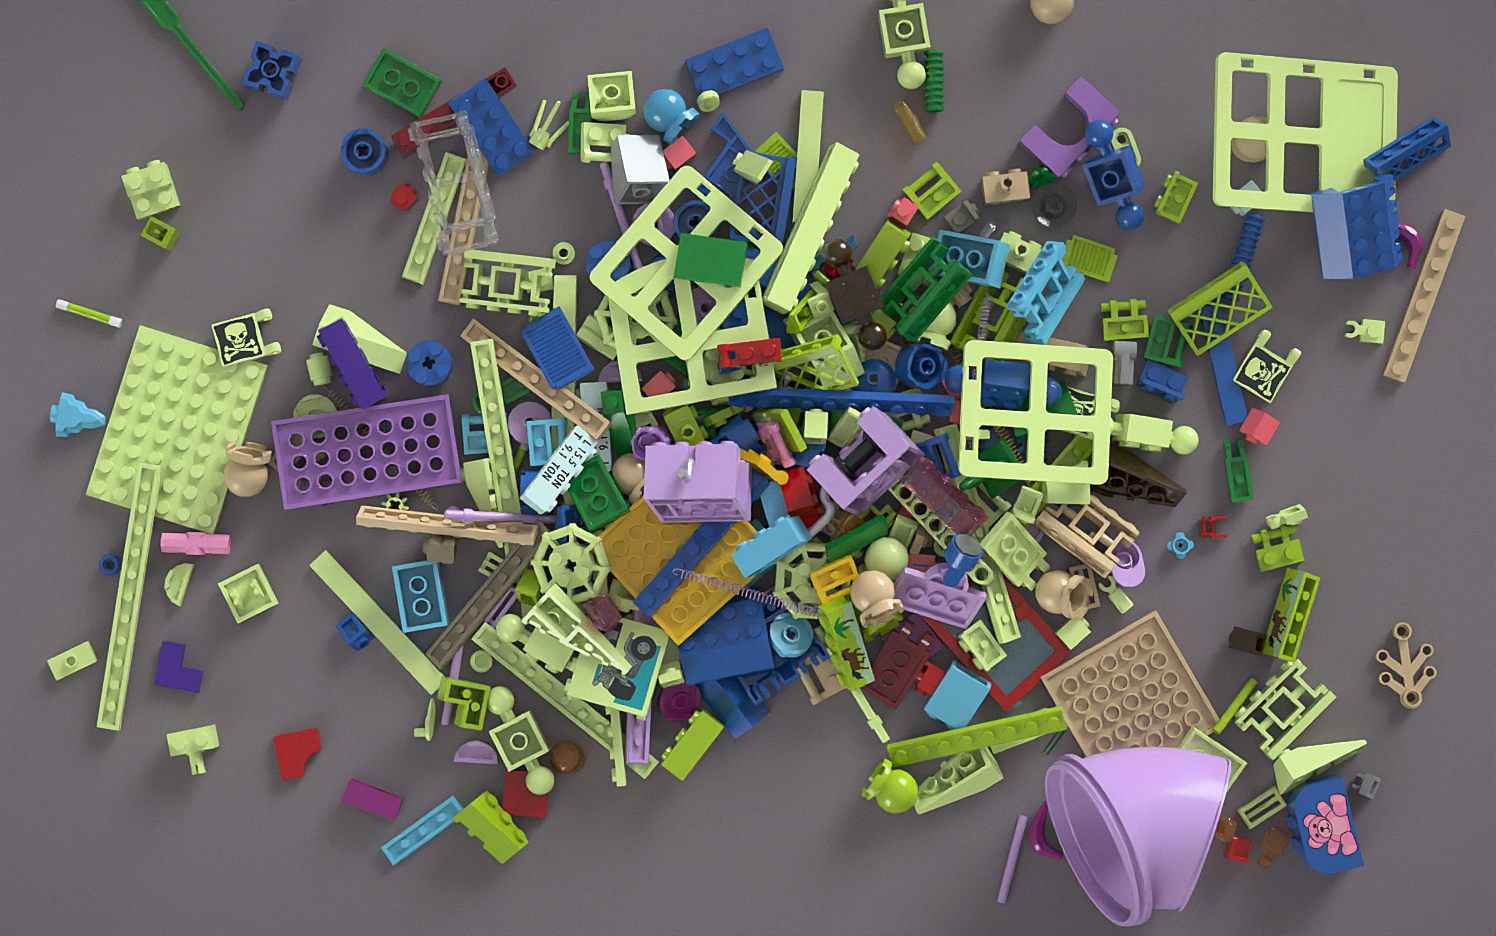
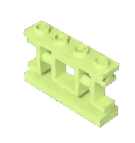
(508, 264)
(1296, 721)

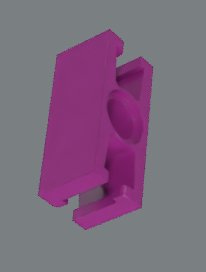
(372, 799)

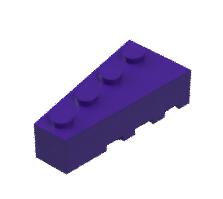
(352, 363)

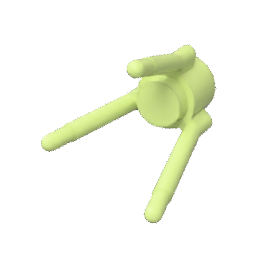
(540, 137)

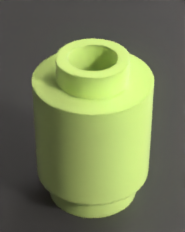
(319, 369)

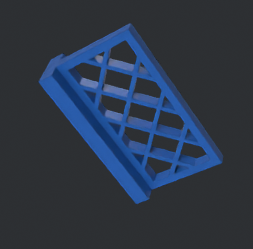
(781, 201)

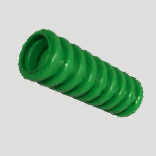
(934, 81)

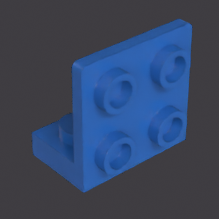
(1163, 381)

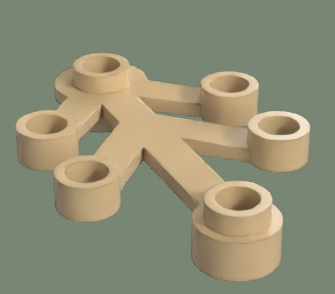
(1406, 668)

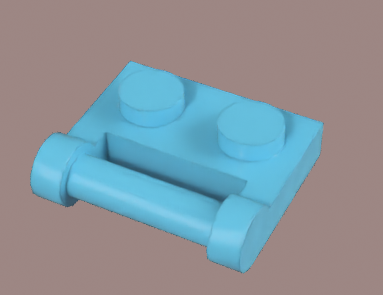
(540, 439)
(474, 441)

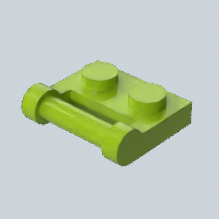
(936, 196)

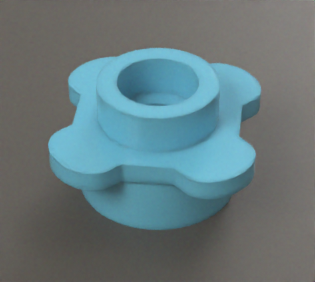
(1186, 545)

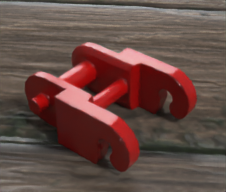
(1212, 519)

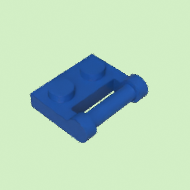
(931, 453)

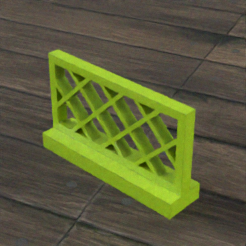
(1207, 294)
(816, 351)

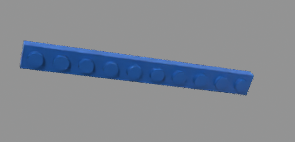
(842, 400)

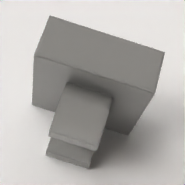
(1369, 785)

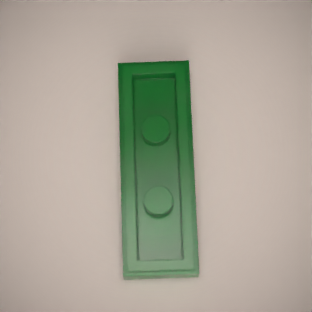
(856, 538)

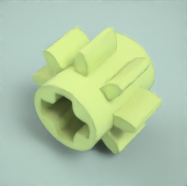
(389, 504)

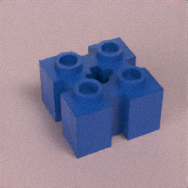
(265, 59)

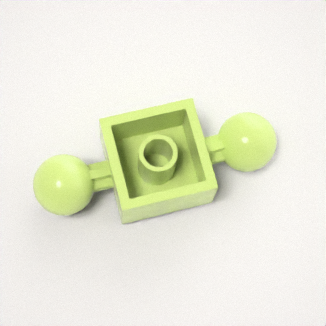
(903, 35)
(1151, 434)
(537, 645)
(520, 740)

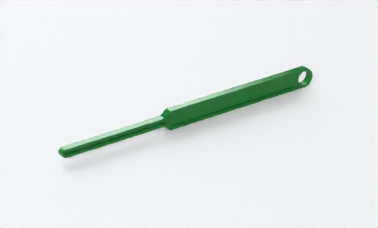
(170, 21)

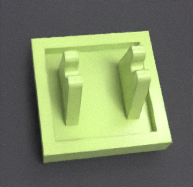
(248, 593)

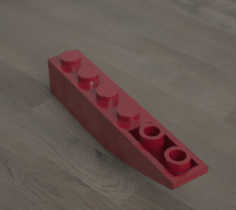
(501, 84)

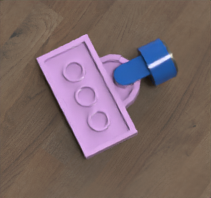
(944, 588)

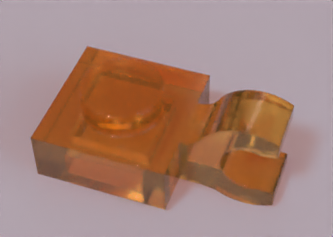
(1274, 844)

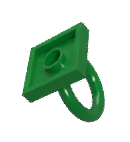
(996, 453)

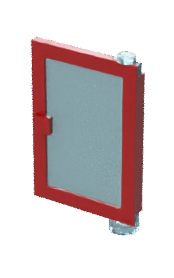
(1027, 657)

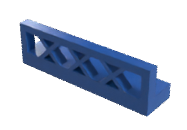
(1408, 147)

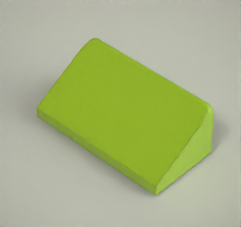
(800, 315)

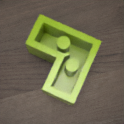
(471, 700)

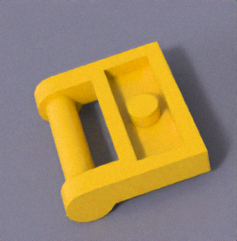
(762, 466)
(833, 575)

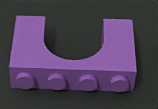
(1060, 157)

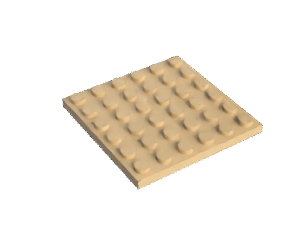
(1130, 691)

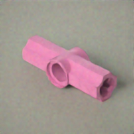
(195, 543)

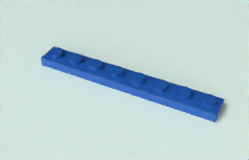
(690, 556)

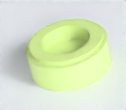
(708, 101)
(481, 661)

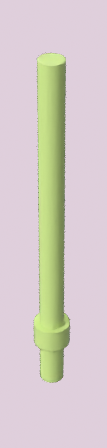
(873, 720)

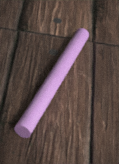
(454, 673)
(1012, 858)

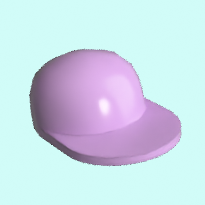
(1130, 568)

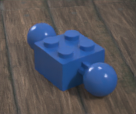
(1114, 175)
(1002, 384)

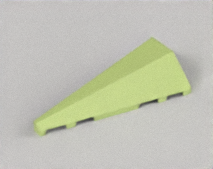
(563, 619)

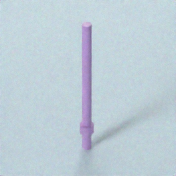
(608, 184)
(469, 515)

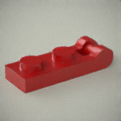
(750, 353)

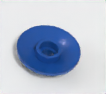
(883, 371)

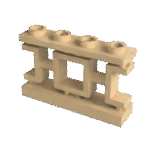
(1081, 544)

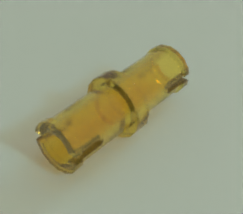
(910, 121)

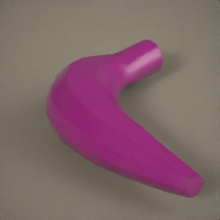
(1413, 241)
(1037, 835)

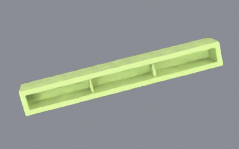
(810, 228)

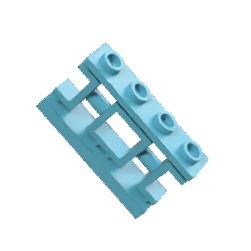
(1057, 299)

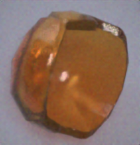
(567, 757)

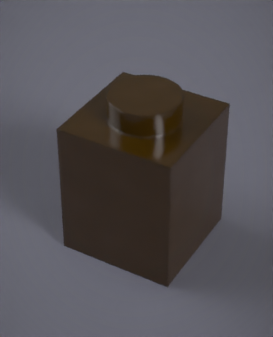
(1247, 641)

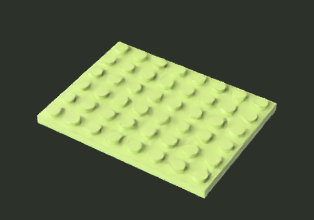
(178, 414)

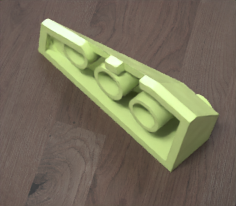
(377, 348)
(481, 485)
(1300, 764)
(958, 778)

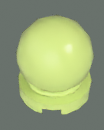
(940, 328)
(885, 556)

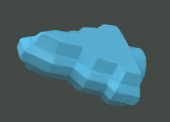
(74, 416)

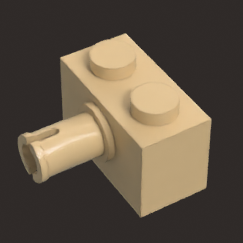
(1005, 187)

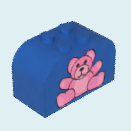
(1323, 825)

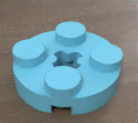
(781, 643)

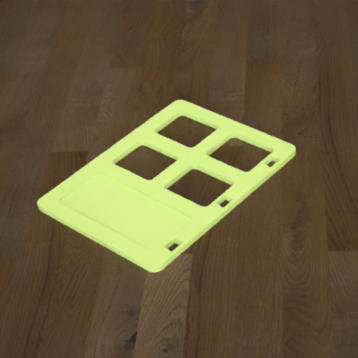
(1355, 122)

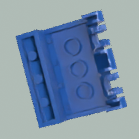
(1357, 229)
(728, 642)
(785, 667)

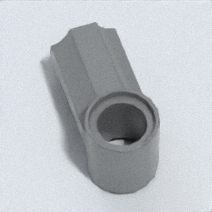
(1124, 356)

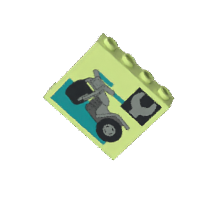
(605, 685)

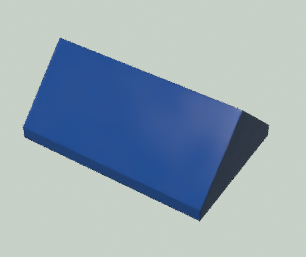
(732, 704)

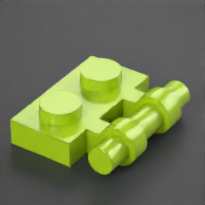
(1124, 327)
(1277, 555)

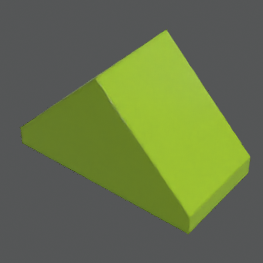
(160, 233)

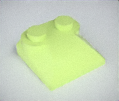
(611, 96)

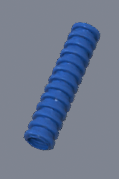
(1246, 246)

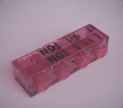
(944, 498)

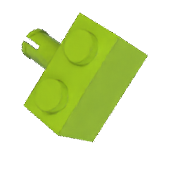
(684, 426)

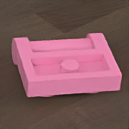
(777, 450)

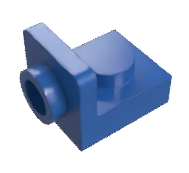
(354, 632)

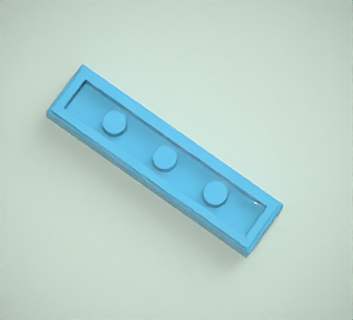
(422, 830)

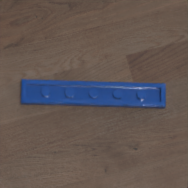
(1224, 369)

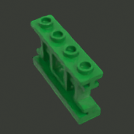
(933, 299)

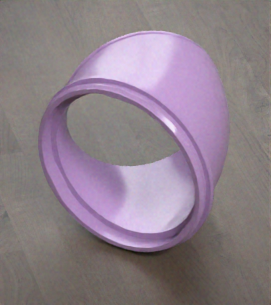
(1137, 824)

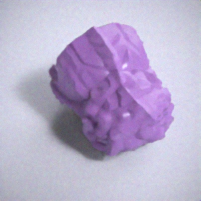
(647, 436)

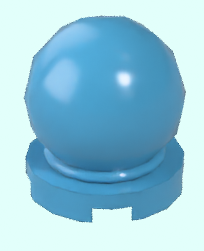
(667, 113)

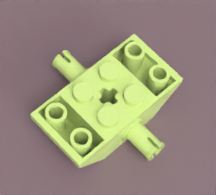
(824, 327)

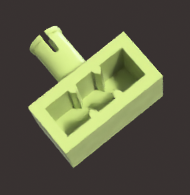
(1020, 254)
(193, 743)

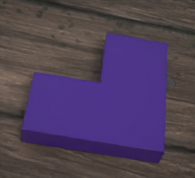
(170, 669)

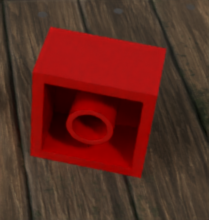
(801, 496)

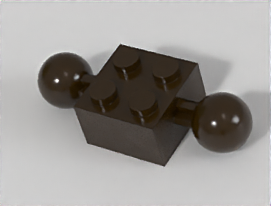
(855, 294)

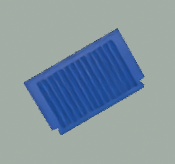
(556, 349)

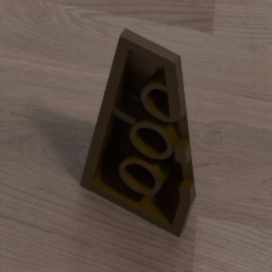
(1137, 479)

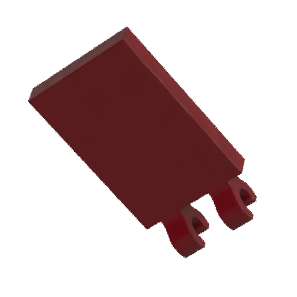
(898, 665)

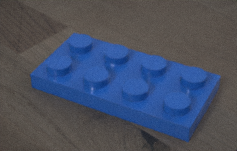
(735, 63)
(494, 127)

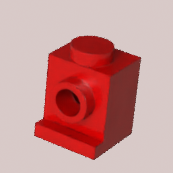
(929, 679)

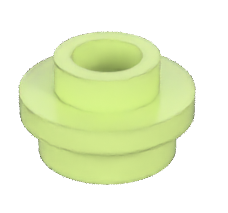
(563, 260)

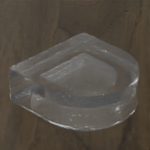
(988, 229)

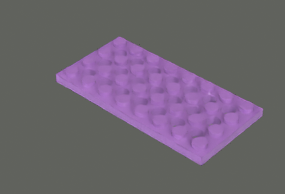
(360, 487)

